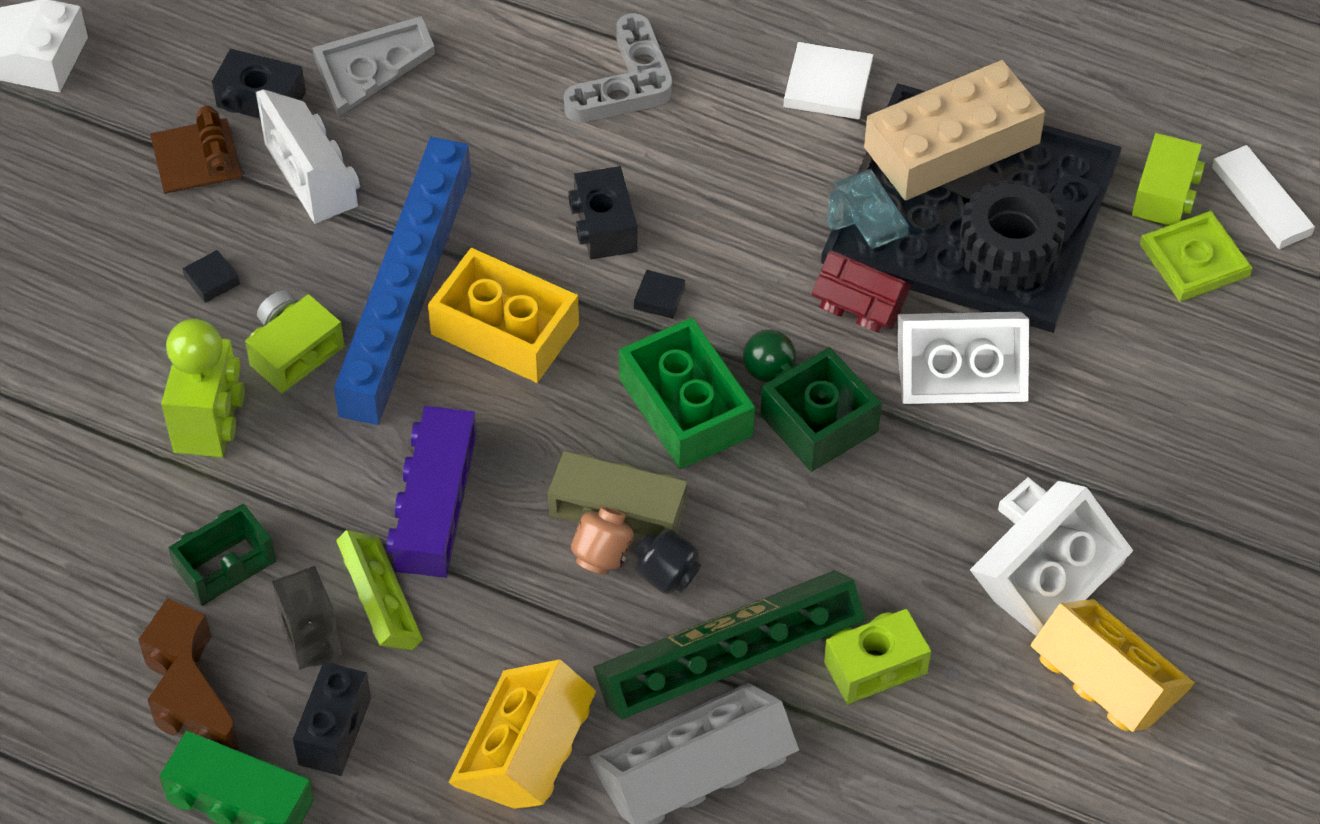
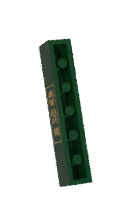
(729, 644)

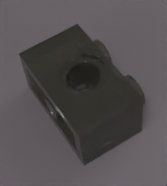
(307, 617)

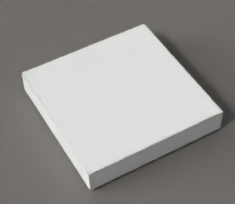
(828, 80)

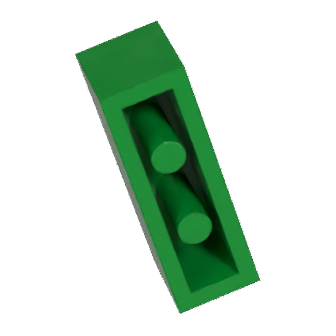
(233, 785)

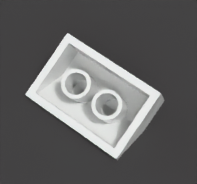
(307, 156)
(963, 357)
(1052, 556)

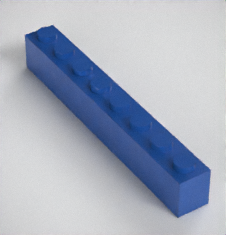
(403, 282)

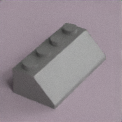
(695, 754)

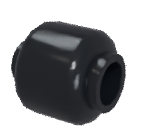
(667, 561)

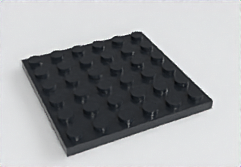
(930, 251)

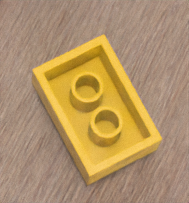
(504, 315)

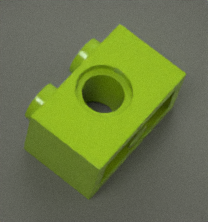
(863, 674)

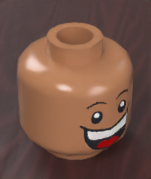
(602, 540)

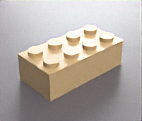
(953, 129)

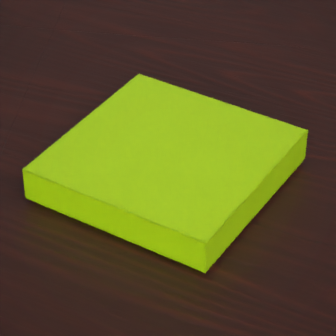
(1195, 256)

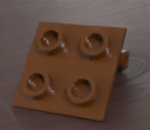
(196, 153)

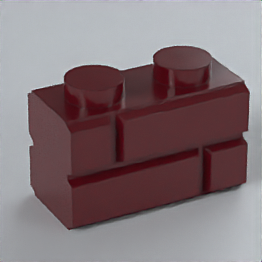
(860, 290)

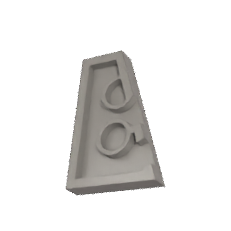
(371, 60)

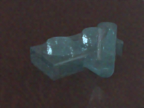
(866, 207)

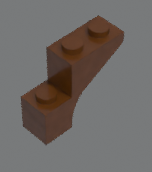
(183, 696)

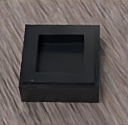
(211, 276)
(659, 294)

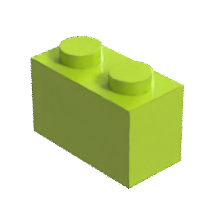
(1167, 180)
(294, 343)

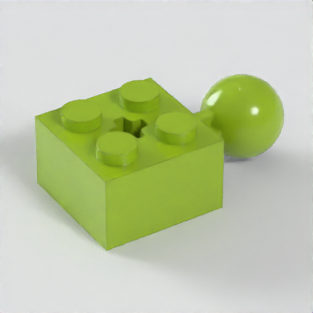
(201, 389)

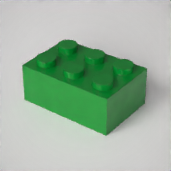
(686, 393)

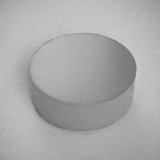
(274, 306)

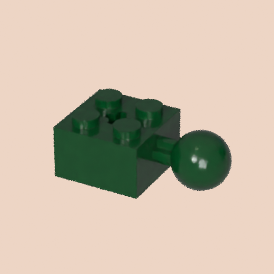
(811, 406)

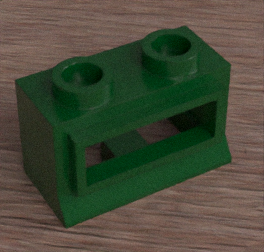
(213, 539)

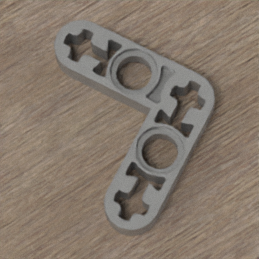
(639, 76)

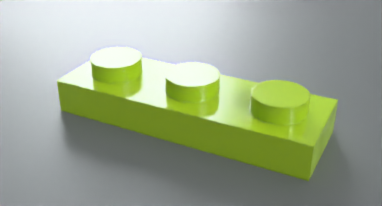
(379, 590)

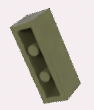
(646, 498)

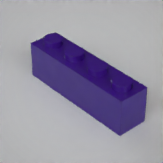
(433, 491)

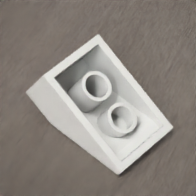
(40, 43)

